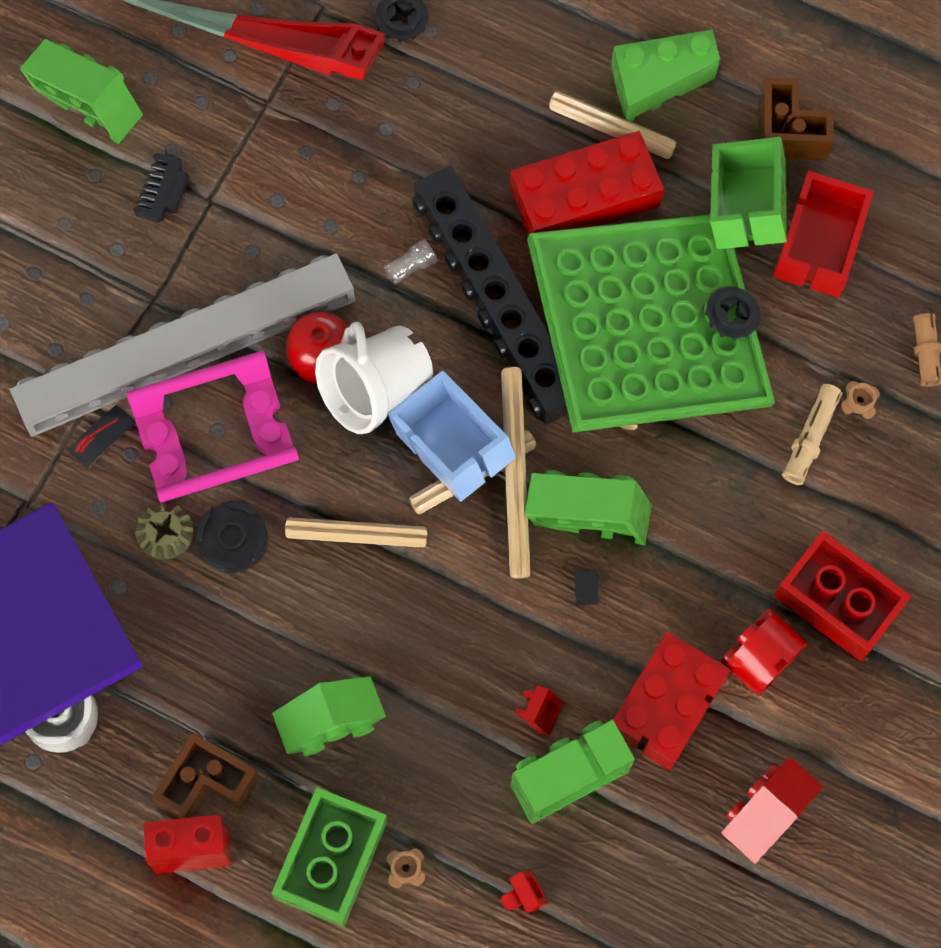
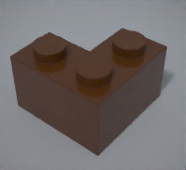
(803, 132)
(202, 769)

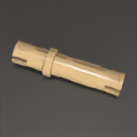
(807, 445)

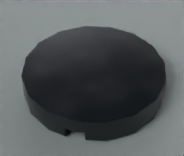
(231, 537)

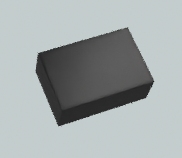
(586, 587)

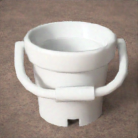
(371, 375)

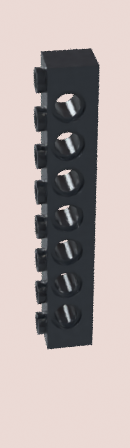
(446, 190)

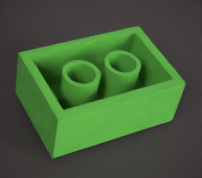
(329, 857)

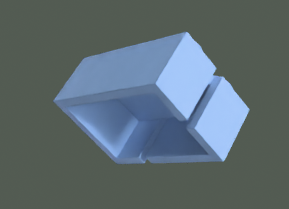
(451, 435)

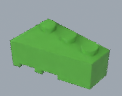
(661, 69)
(84, 85)
(589, 503)

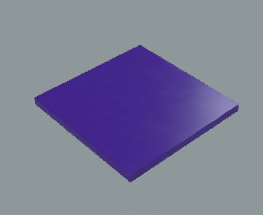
(54, 625)

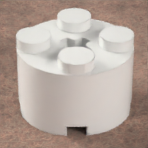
(69, 729)

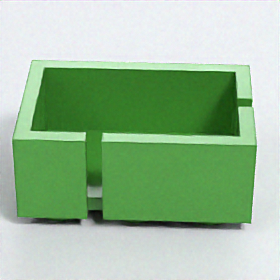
(749, 193)
(571, 770)

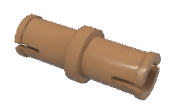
(927, 349)

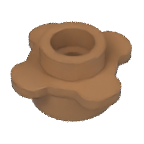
(865, 391)
(398, 860)

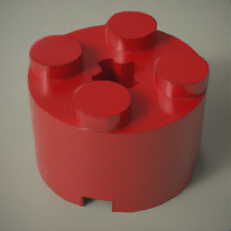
(763, 652)

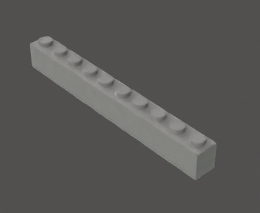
(181, 344)

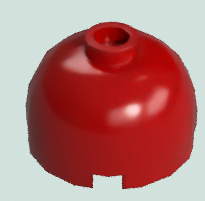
(308, 339)

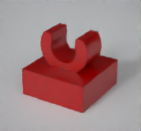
(542, 709)
(525, 893)

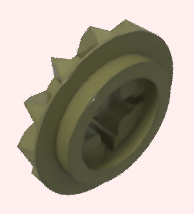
(168, 546)

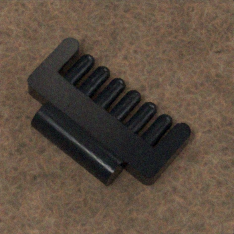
(169, 192)

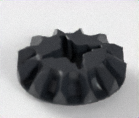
(416, 21)
(746, 312)

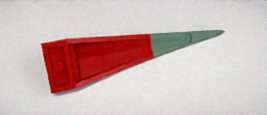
(316, 45)

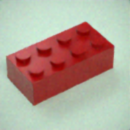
(587, 186)

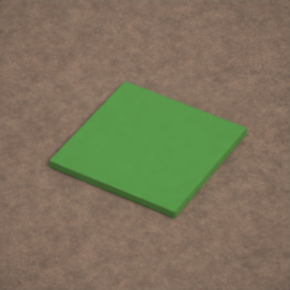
(633, 324)

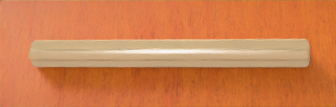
(516, 474)

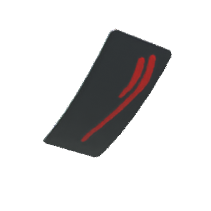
(101, 436)

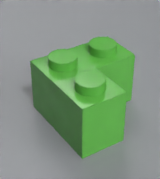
(328, 714)

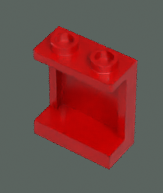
(187, 844)

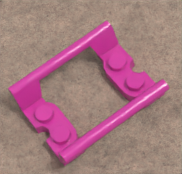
(259, 407)

